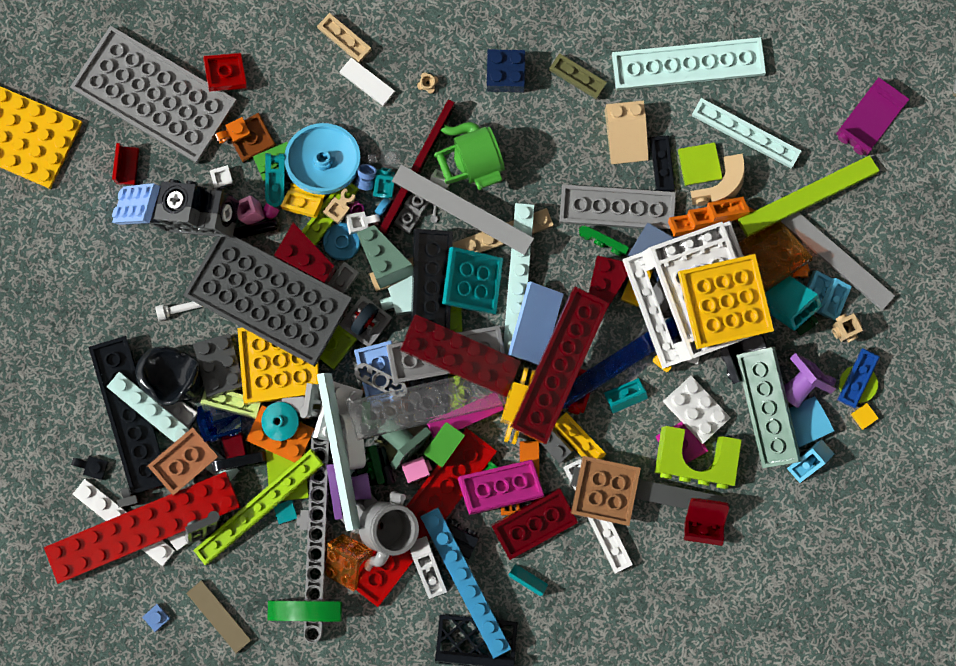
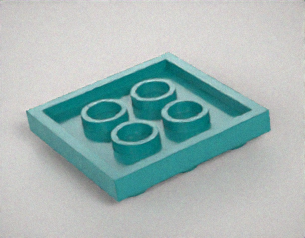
(472, 280)

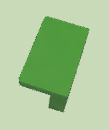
(444, 444)

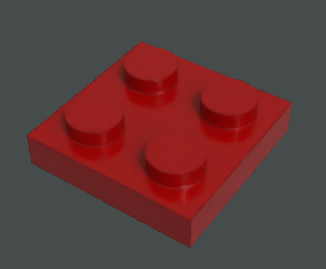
(224, 72)

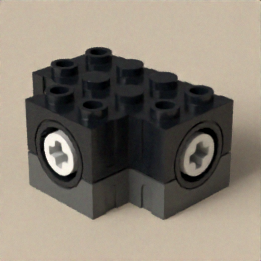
(194, 210)

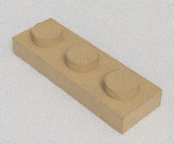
(344, 38)

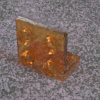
(344, 560)

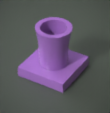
(805, 381)
(360, 486)

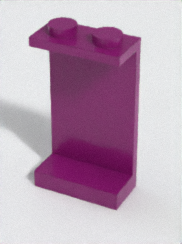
(871, 117)

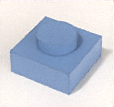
(156, 617)

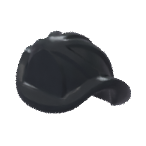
(168, 375)

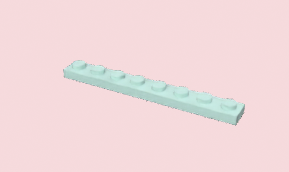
(518, 273)
(155, 413)

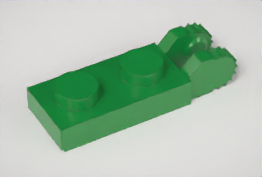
(602, 240)

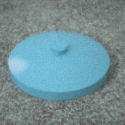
(322, 158)

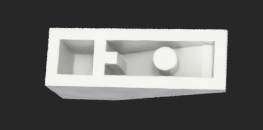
(427, 568)

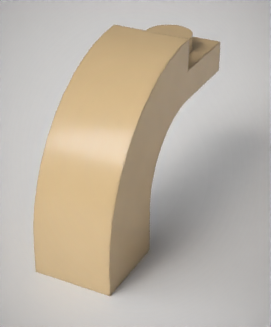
(728, 187)

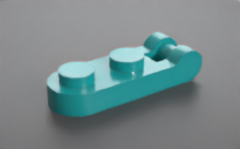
(274, 179)

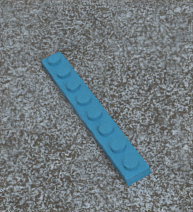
(465, 582)

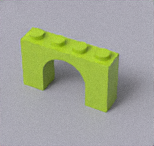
(671, 462)

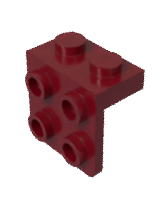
(705, 521)

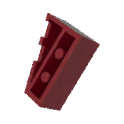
(303, 255)
(607, 278)

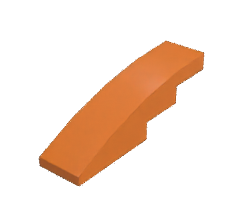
(703, 217)

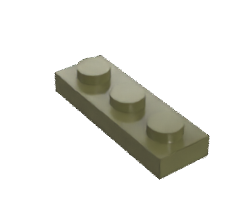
(577, 76)

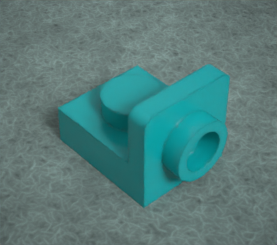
(383, 183)

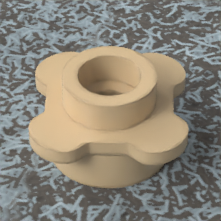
(425, 77)

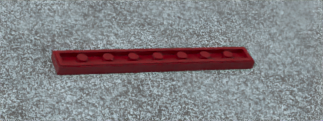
(417, 166)

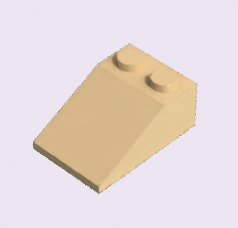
(627, 132)

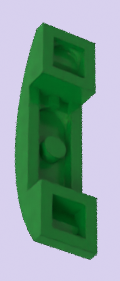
(305, 611)

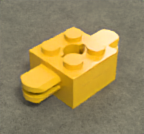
(513, 402)

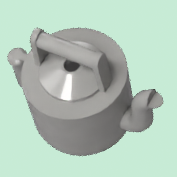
(397, 534)

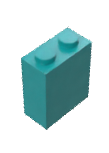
(792, 302)

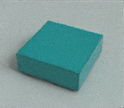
(285, 512)

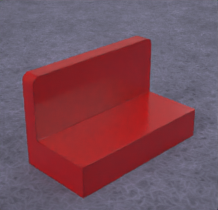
(125, 165)

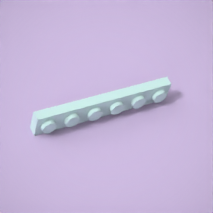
(746, 133)

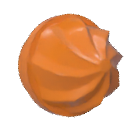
(802, 272)

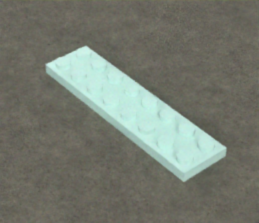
(688, 63)

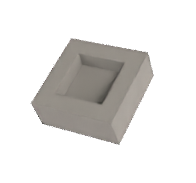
(302, 520)

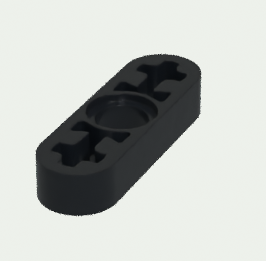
(238, 462)

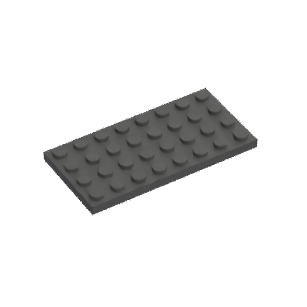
(268, 298)

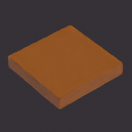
(258, 141)

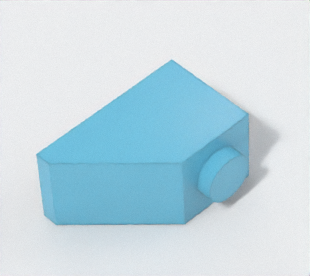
(811, 461)

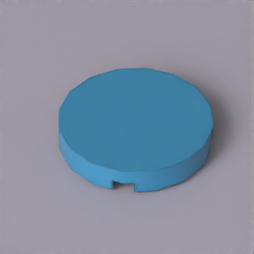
(337, 245)

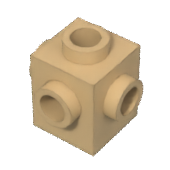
(853, 325)

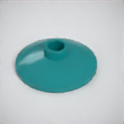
(288, 421)

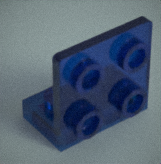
(213, 430)

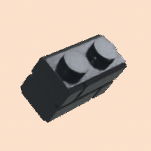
(465, 539)

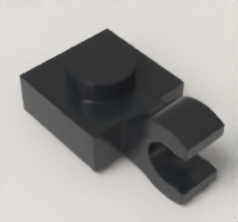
(93, 467)

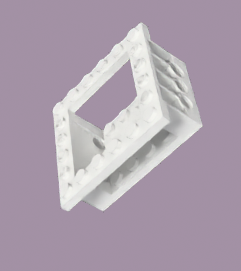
(685, 252)

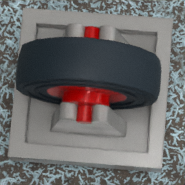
(366, 321)

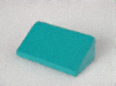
(626, 395)
(528, 580)

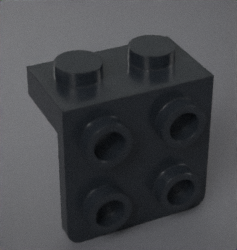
(729, 353)

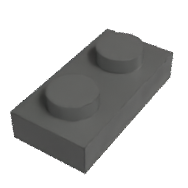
(558, 446)

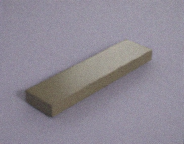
(219, 616)

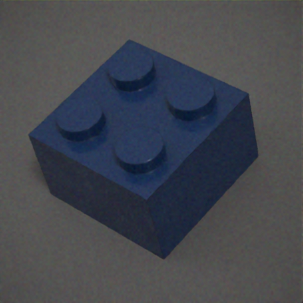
(505, 70)

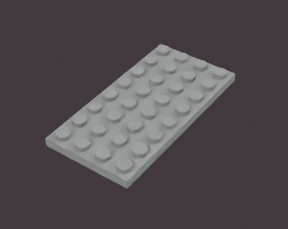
(153, 94)

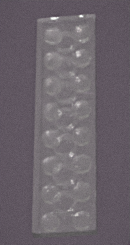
(419, 406)

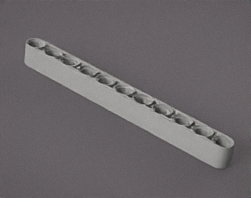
(320, 544)

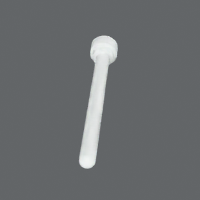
(165, 311)

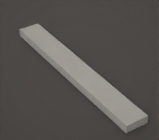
(463, 210)
(838, 259)

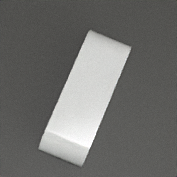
(354, 448)

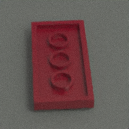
(534, 523)

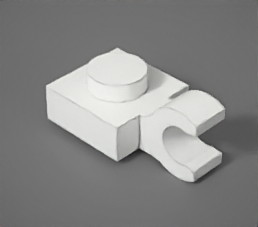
(359, 221)

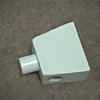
(399, 298)

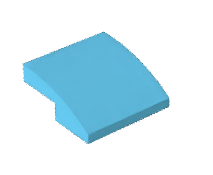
(833, 298)
(809, 421)

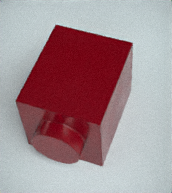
(234, 445)

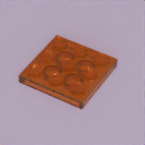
(776, 253)

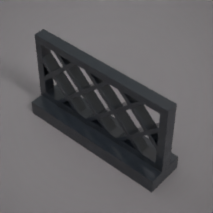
(470, 659)

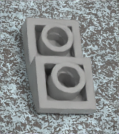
(411, 213)

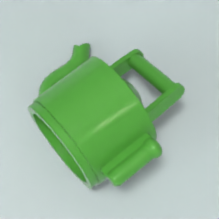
(474, 155)

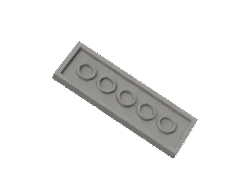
(616, 207)
(409, 368)

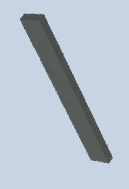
(662, 493)

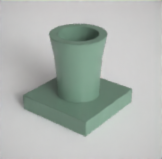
(405, 444)

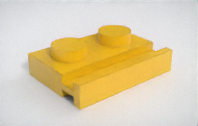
(302, 202)

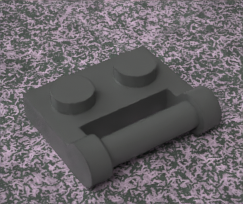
(201, 529)

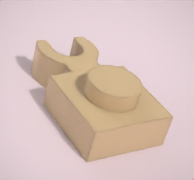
(337, 208)

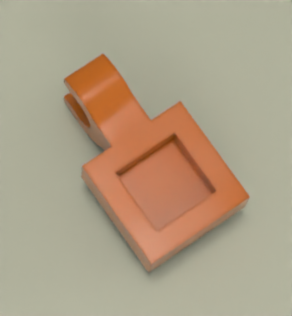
(235, 130)

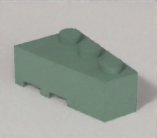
(384, 258)

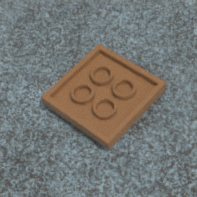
(605, 490)

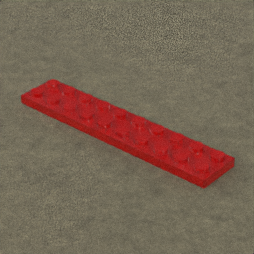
(439, 491)
(140, 527)

